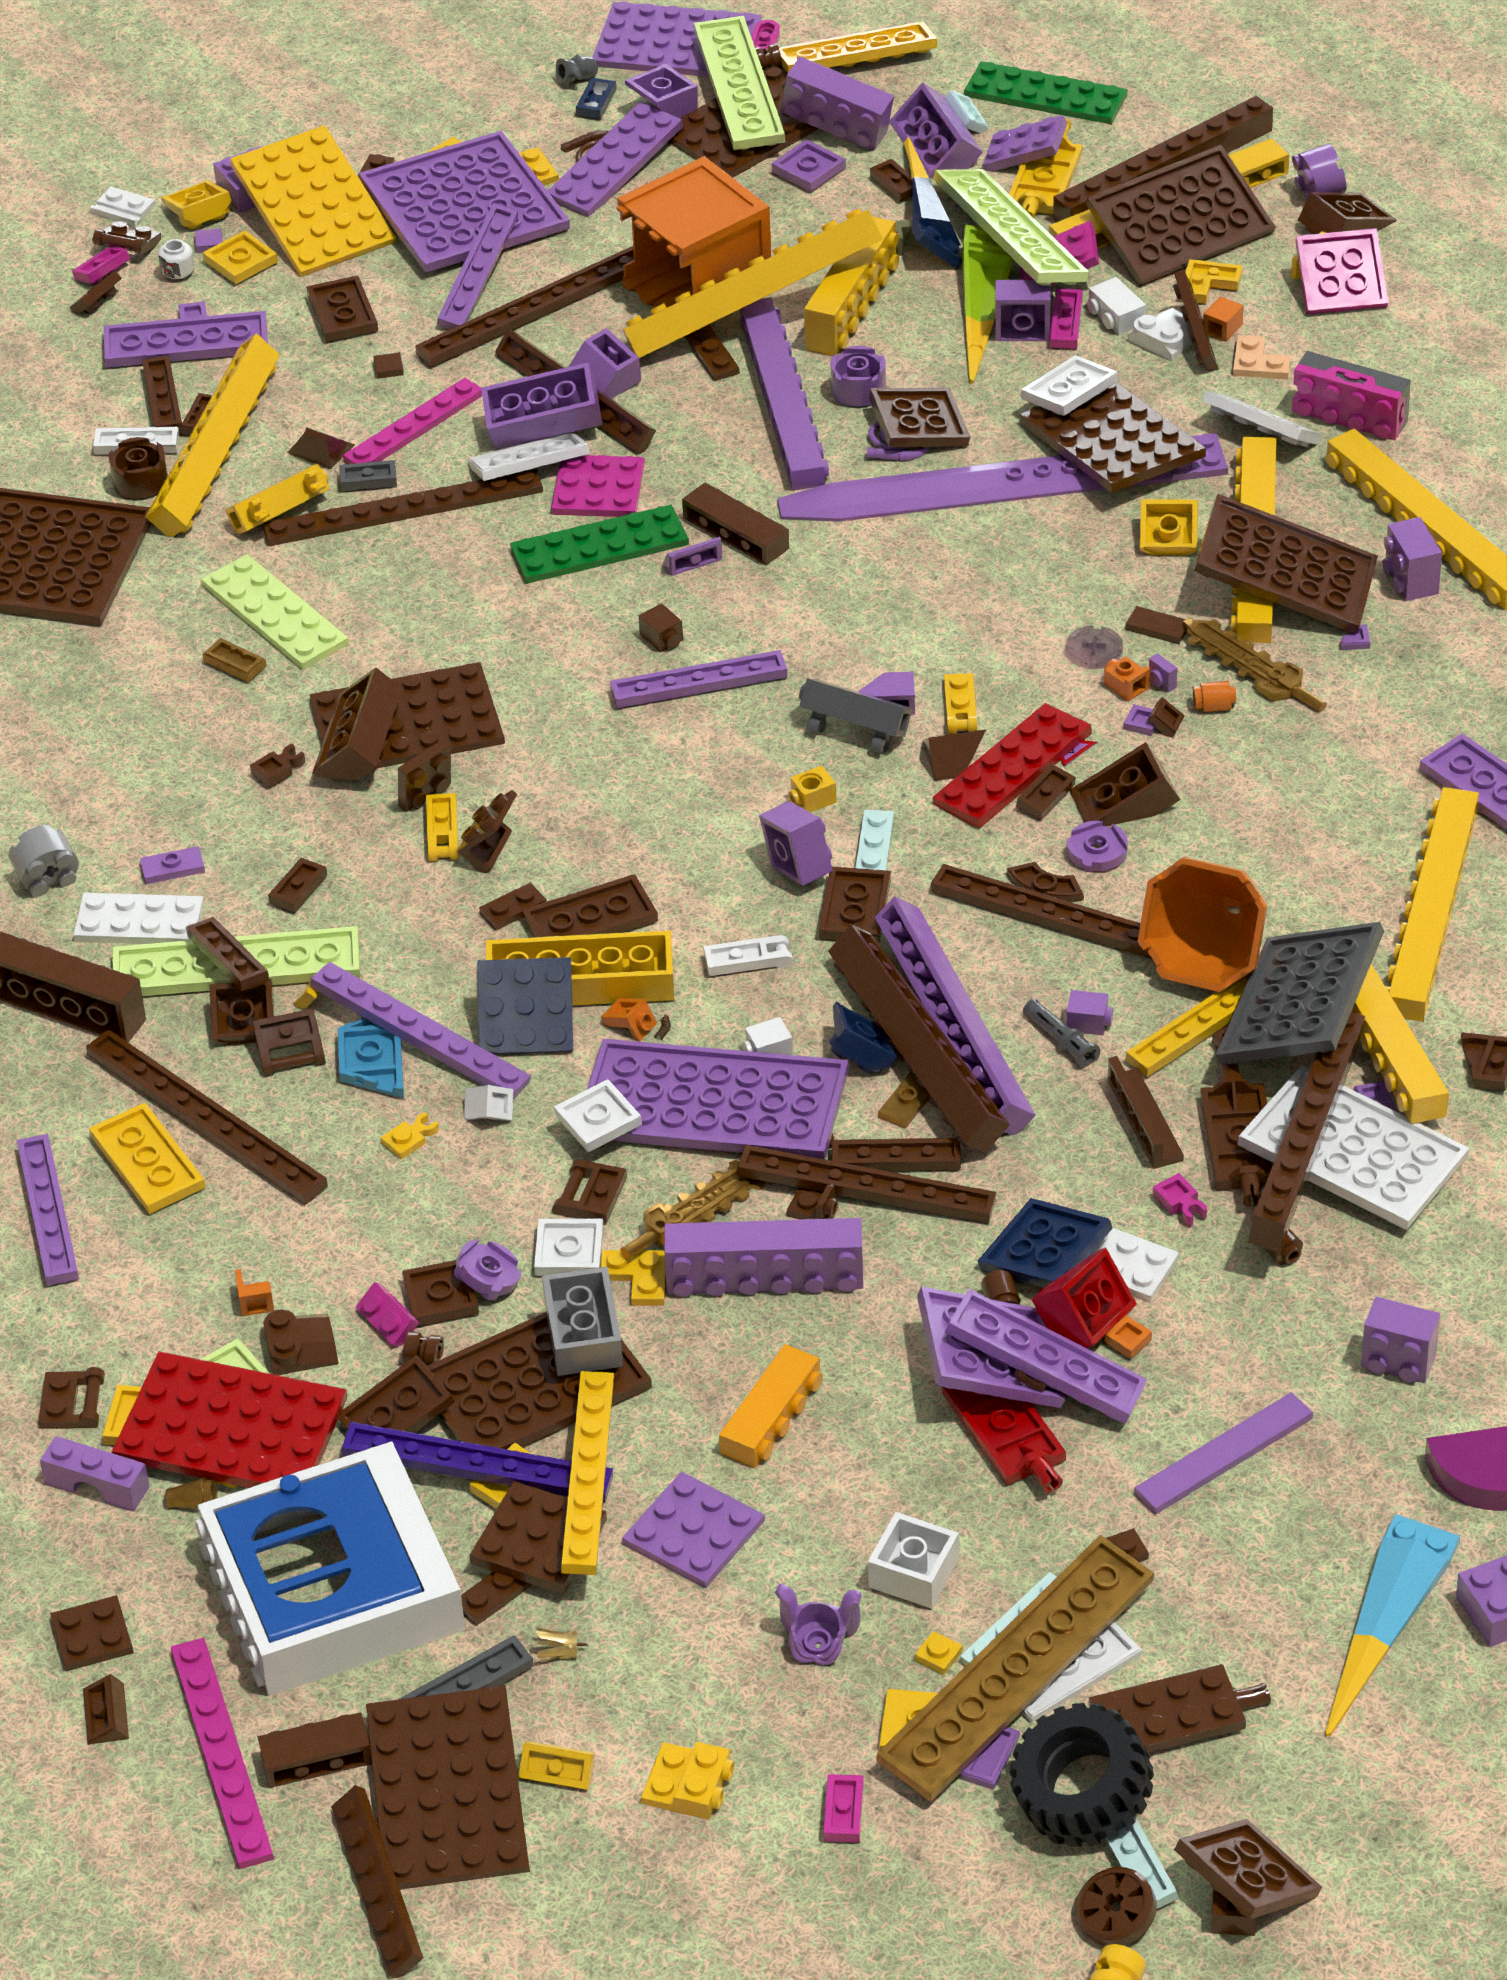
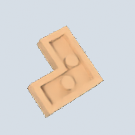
(1252, 361)

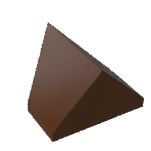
(320, 448)
(951, 753)

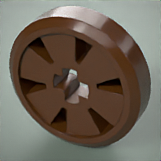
(1134, 1897)

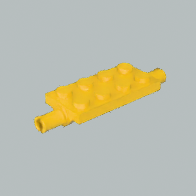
(1046, 177)

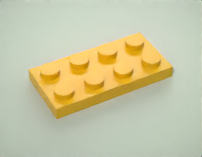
(147, 1158)

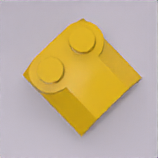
(199, 204)
(1169, 526)

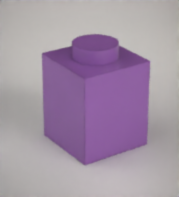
(1089, 1012)

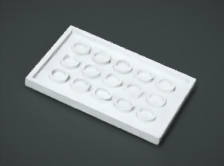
(1366, 1152)

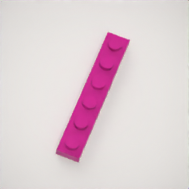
(415, 423)

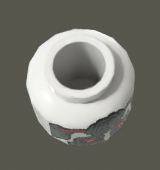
(176, 259)

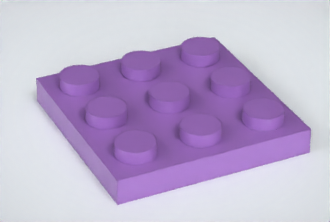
(693, 1529)

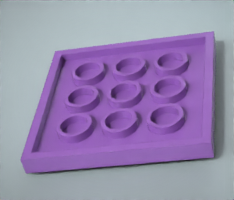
(967, 1368)

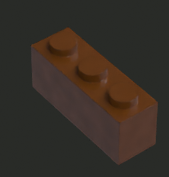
(315, 1750)

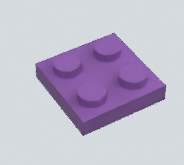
(808, 165)

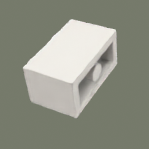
(1115, 305)

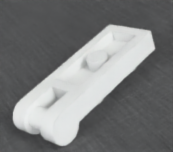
(748, 955)

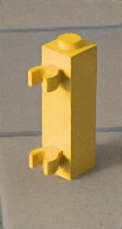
(277, 498)

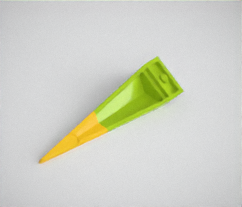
(982, 265)

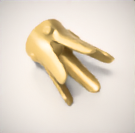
(563, 1644)

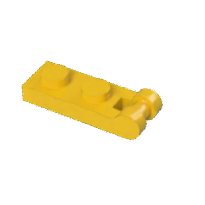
(960, 702)
(442, 826)

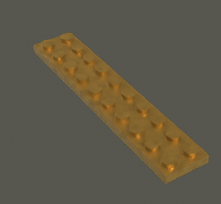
(1014, 1668)

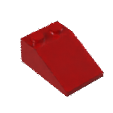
(1085, 1300)

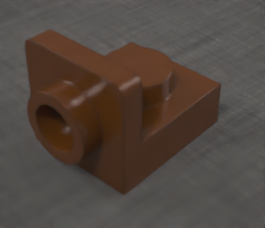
(813, 1205)

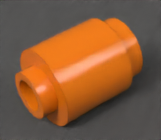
(1214, 696)

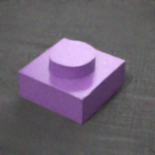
(1162, 673)

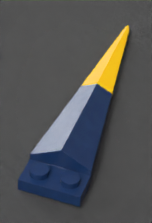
(929, 218)

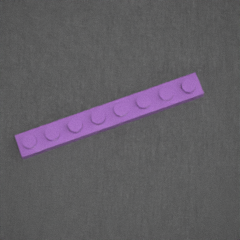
(418, 1029)

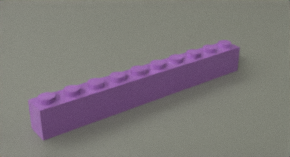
(783, 395)
(952, 1007)

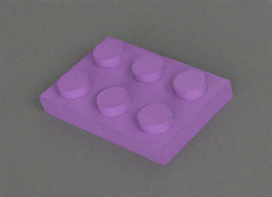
(1025, 143)

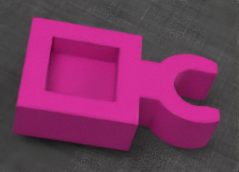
(1179, 1195)

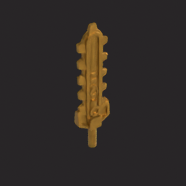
(1272, 680)
(694, 1207)

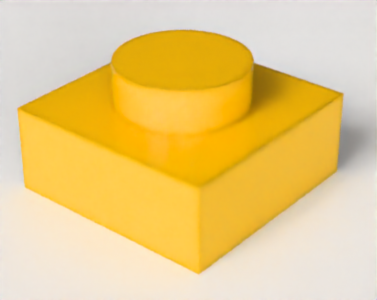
(938, 1653)

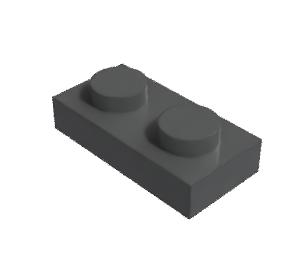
(368, 475)

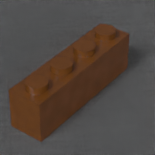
(735, 523)

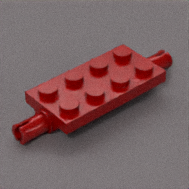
(1010, 1436)

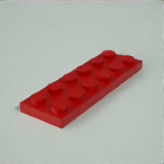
(1012, 765)

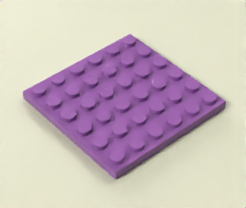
(446, 194)

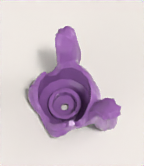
(818, 1624)

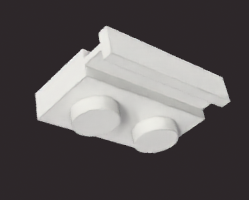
(123, 206)

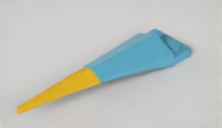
(1404, 1574)

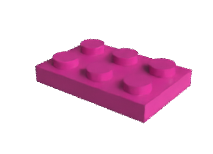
(1080, 243)

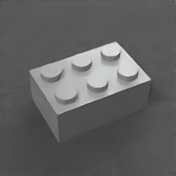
(582, 1321)

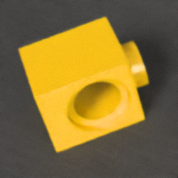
(813, 789)

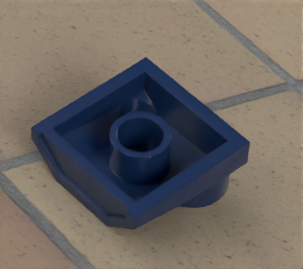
(860, 1040)

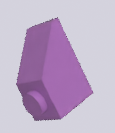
(893, 687)

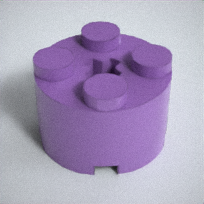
(1319, 171)
(855, 374)

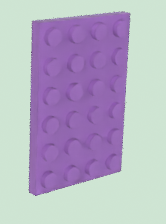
(656, 35)

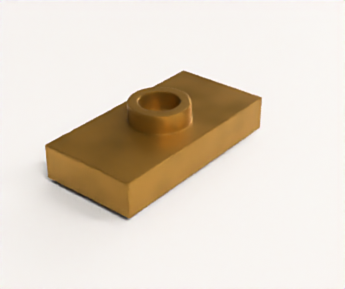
(234, 660)
(904, 1102)

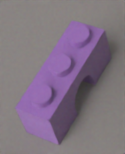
(117, 1478)

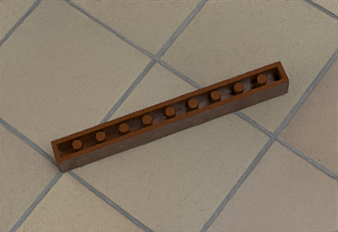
(1230, 128)
(918, 1039)
(1304, 1139)

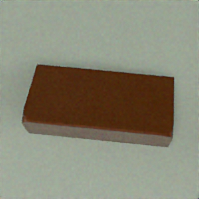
(105, 1711)

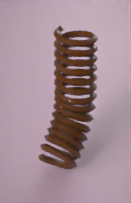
(663, 1024)
(1024, 1378)

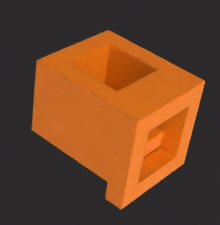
(1122, 674)

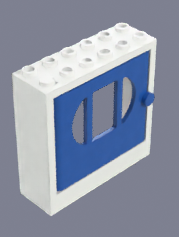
(379, 1605)

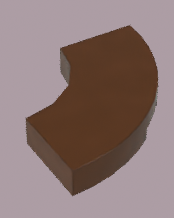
(1036, 879)

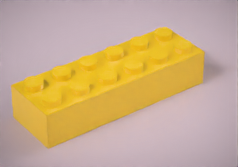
(848, 291)
(603, 964)

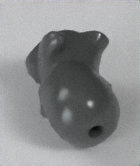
(576, 68)

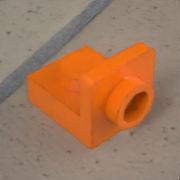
(630, 1014)

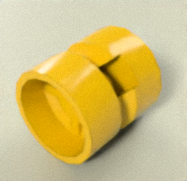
(1118, 1963)

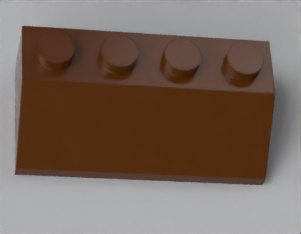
(358, 728)

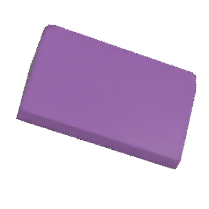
(693, 556)

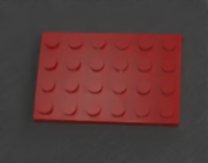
(228, 1421)

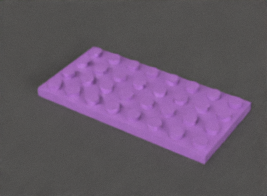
(725, 1096)

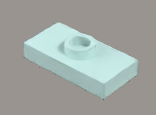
(966, 111)

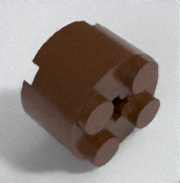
(138, 468)

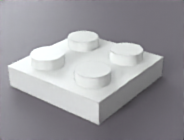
(598, 1115)
(568, 1245)

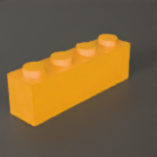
(770, 1406)

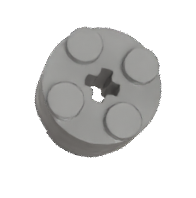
(43, 860)

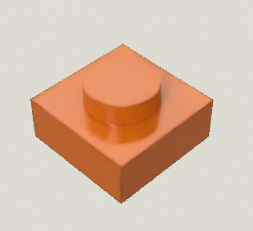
(1128, 1337)

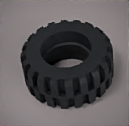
(1106, 1805)

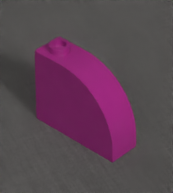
(1471, 1466)

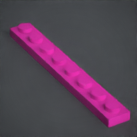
(222, 1753)

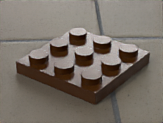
(919, 417)
(527, 1538)
(1247, 1868)

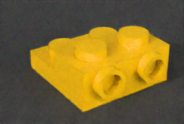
(689, 1779)

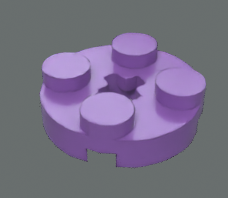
(1097, 859)
(472, 1268)

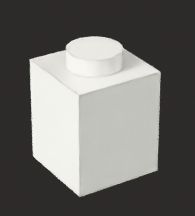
(768, 1038)

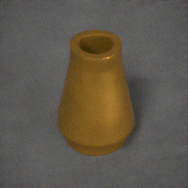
(191, 1494)

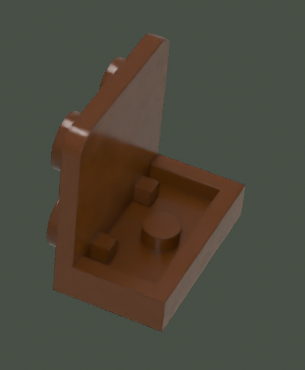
(488, 833)

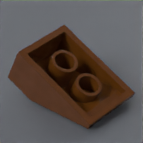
(1342, 212)
(1126, 789)

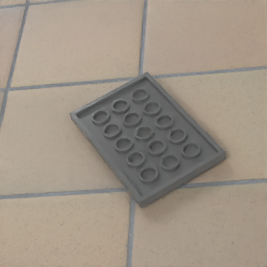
(1300, 993)

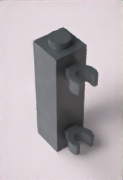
(854, 707)

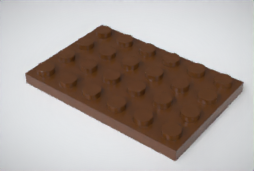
(707, 135)
(1180, 215)
(1115, 438)
(1286, 563)
(432, 707)
(511, 1388)
(447, 1787)

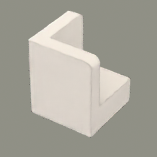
(488, 1103)

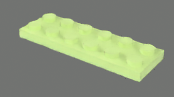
(275, 611)

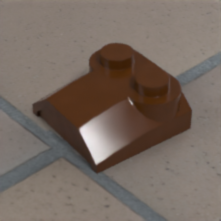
(236, 1009)
(299, 1341)

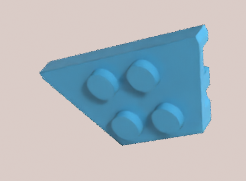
(370, 1058)

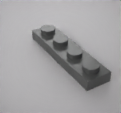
(482, 1671)

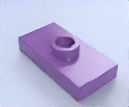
(172, 865)

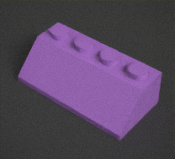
(935, 132)

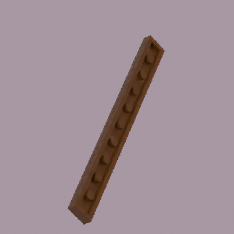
(524, 309)
(402, 507)
(207, 1116)

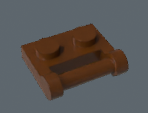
(118, 234)
(286, 1032)
(599, 1193)
(60, 1399)

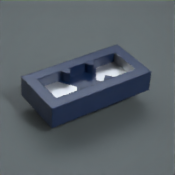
(596, 98)

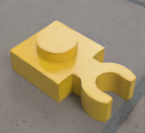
(408, 1138)

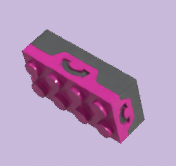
(1351, 395)

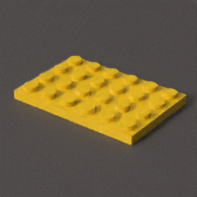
(312, 200)

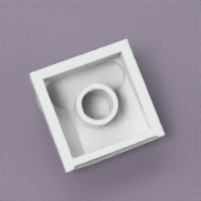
(1162, 333)

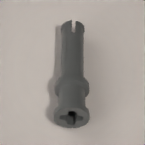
(1079, 1045)

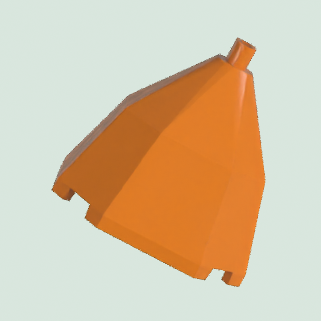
(1195, 930)

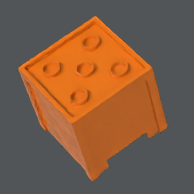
(691, 231)

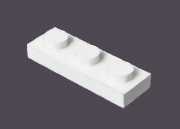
(108, 438)

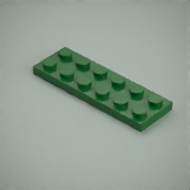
(1046, 92)
(599, 543)

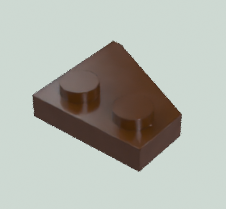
(1486, 1060)

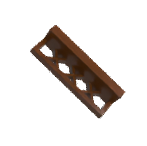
(1143, 1115)

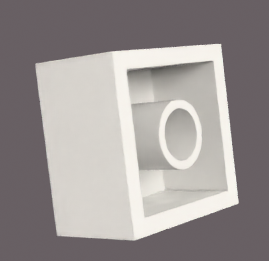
(913, 1560)

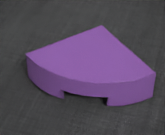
(1356, 641)

